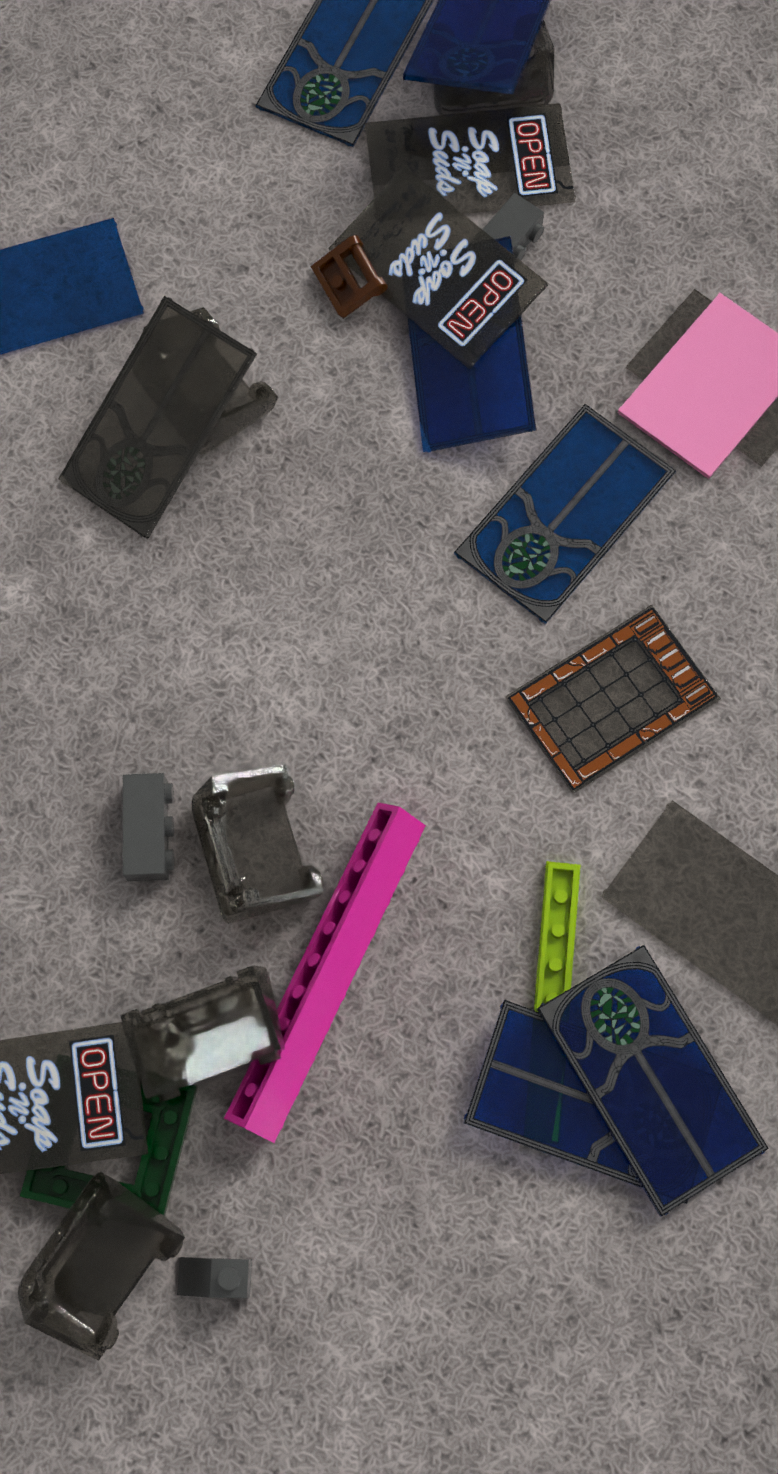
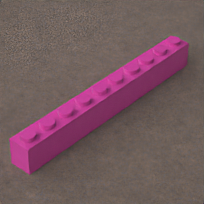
(328, 969)

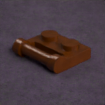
(339, 280)

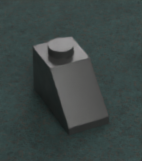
(214, 1277)

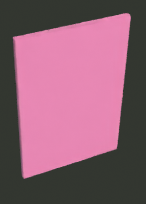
(709, 386)

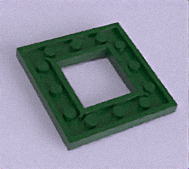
(156, 1169)

